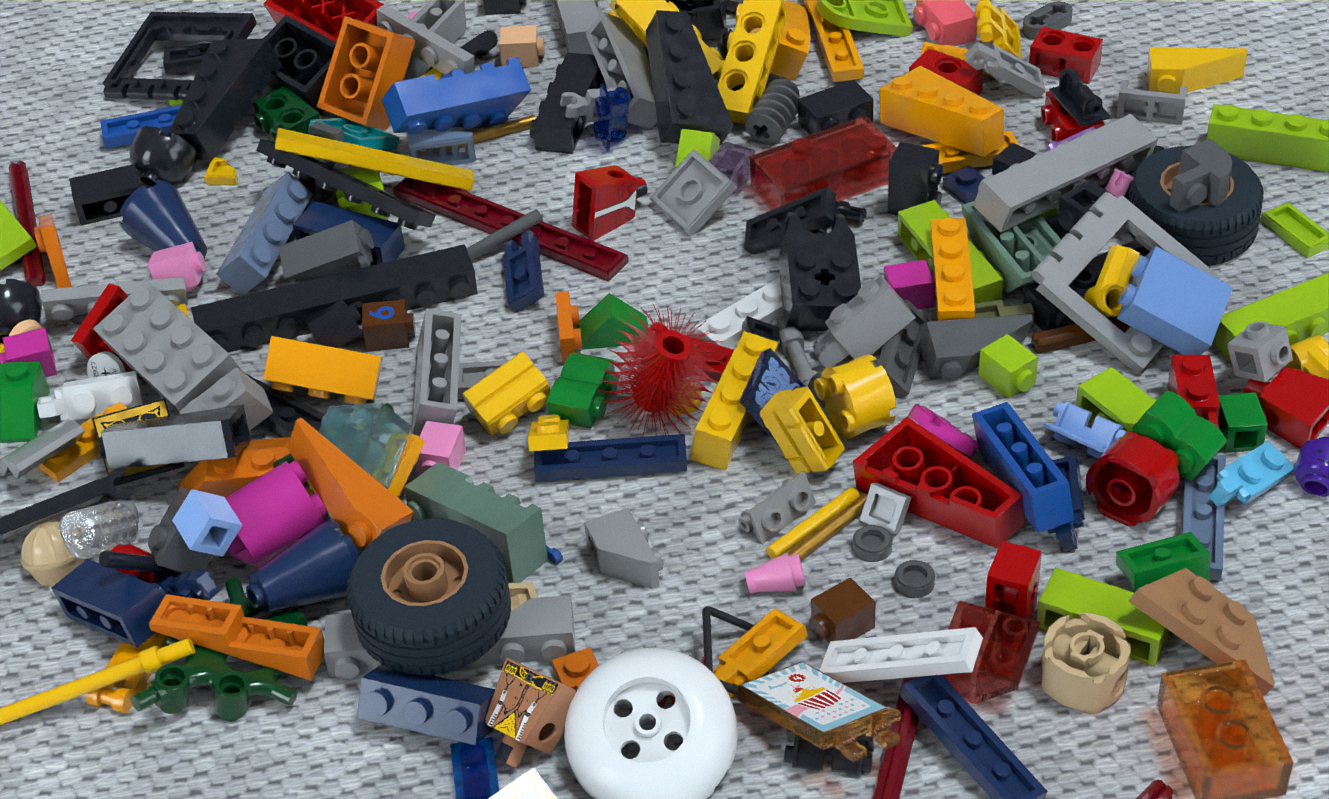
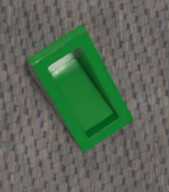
(603, 321)

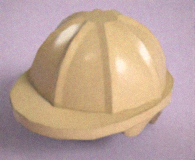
(46, 554)

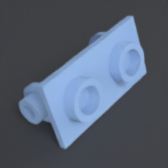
(1072, 428)

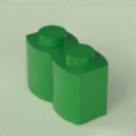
(576, 390)
(1178, 428)

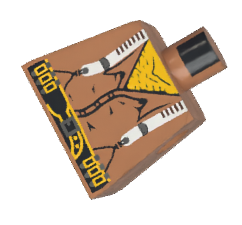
(528, 711)

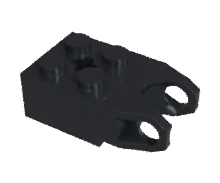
(816, 272)

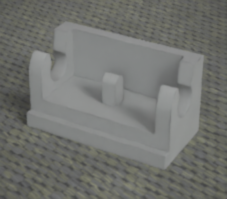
(1151, 105)

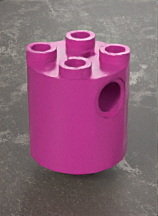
(274, 514)

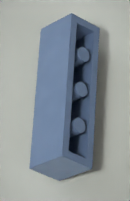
(263, 233)

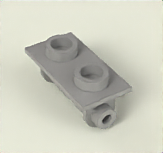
(779, 508)

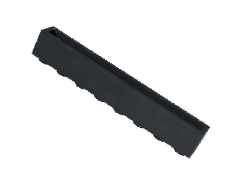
(281, 311)

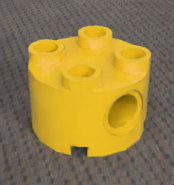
(856, 396)

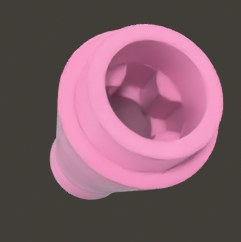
(776, 575)

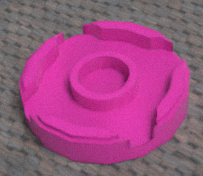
(943, 429)

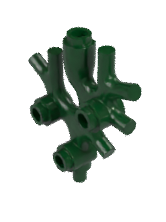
(210, 668)

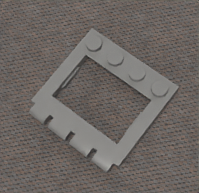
(1079, 248)

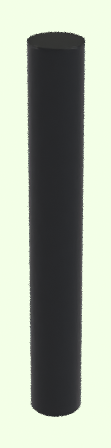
(133, 562)

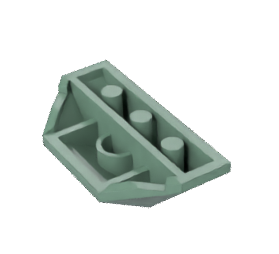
(1013, 251)

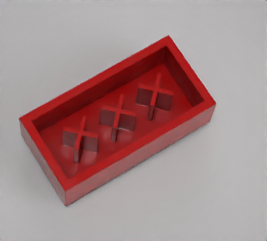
(324, 15)

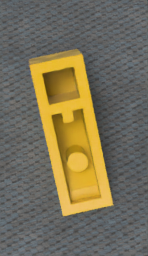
(1193, 67)

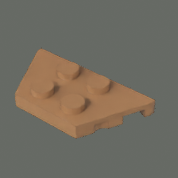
(1206, 621)

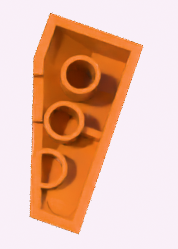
(347, 491)

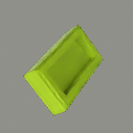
(1296, 229)

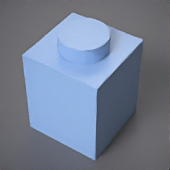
(207, 523)

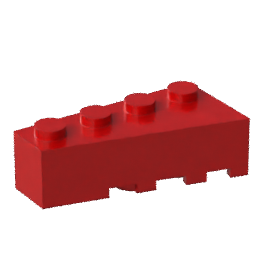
(942, 484)

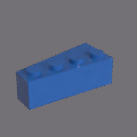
(457, 98)

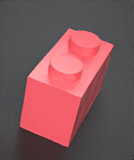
(947, 21)

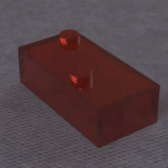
(843, 158)

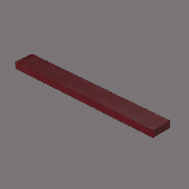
(491, 217)

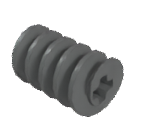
(773, 112)

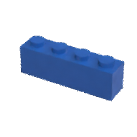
(1023, 466)

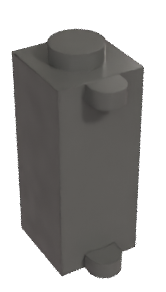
(327, 252)

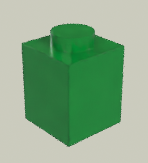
(1241, 422)

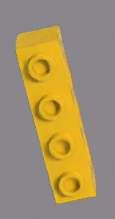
(762, 45)

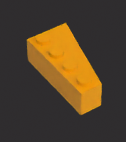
(942, 112)

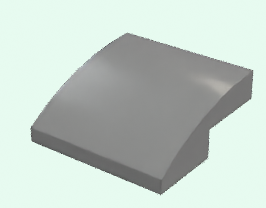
(41, 448)

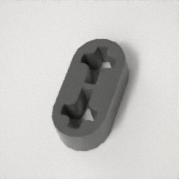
(1053, 15)

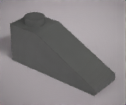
(954, 346)
(169, 546)

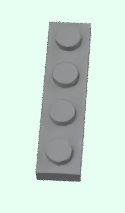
(428, 45)
(73, 301)

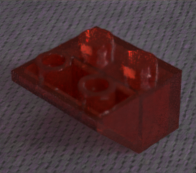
(1002, 653)

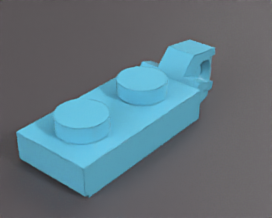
(1251, 475)

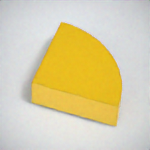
(220, 173)

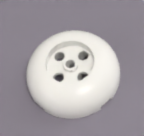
(641, 679)

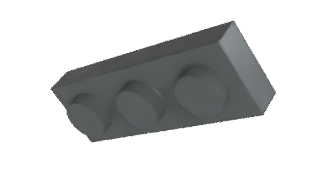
(902, 353)

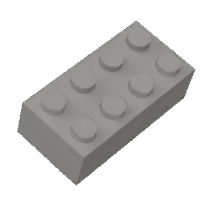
(164, 346)

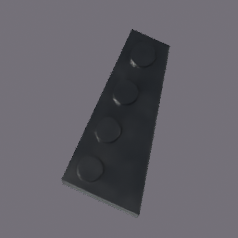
(683, 80)

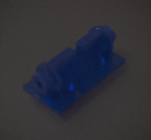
(609, 107)

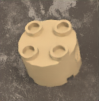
(1085, 662)

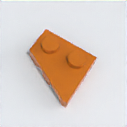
(48, 240)

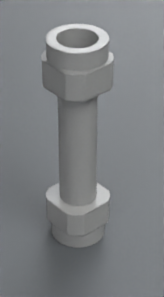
(793, 344)

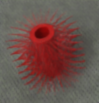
(661, 371)

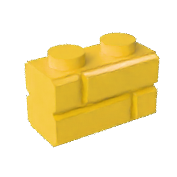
(507, 394)
(802, 430)

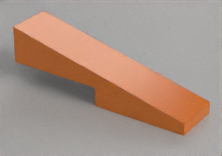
(226, 630)

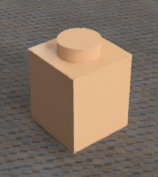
(521, 43)

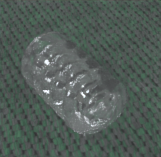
(99, 528)

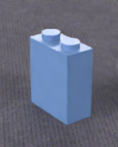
(1174, 302)

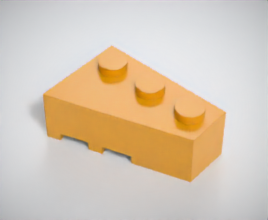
(322, 370)

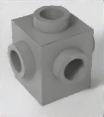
(1260, 351)

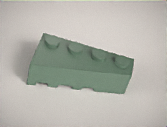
(511, 527)

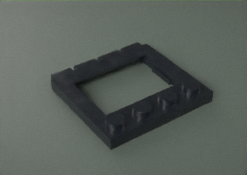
(170, 27)

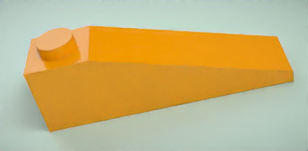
(793, 43)

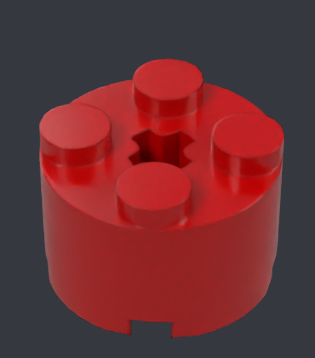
(1133, 479)

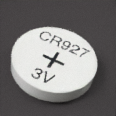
(104, 364)

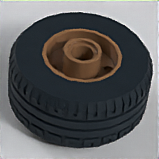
(1203, 229)
(429, 597)

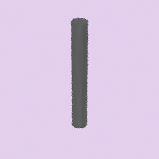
(504, 234)

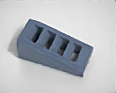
(432, 139)

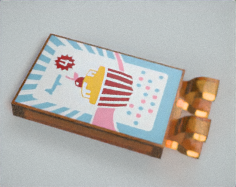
(820, 709)

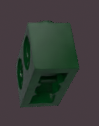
(283, 111)

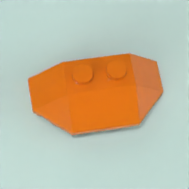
(231, 474)

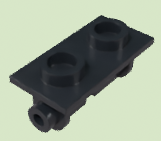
(1078, 99)
(809, 756)

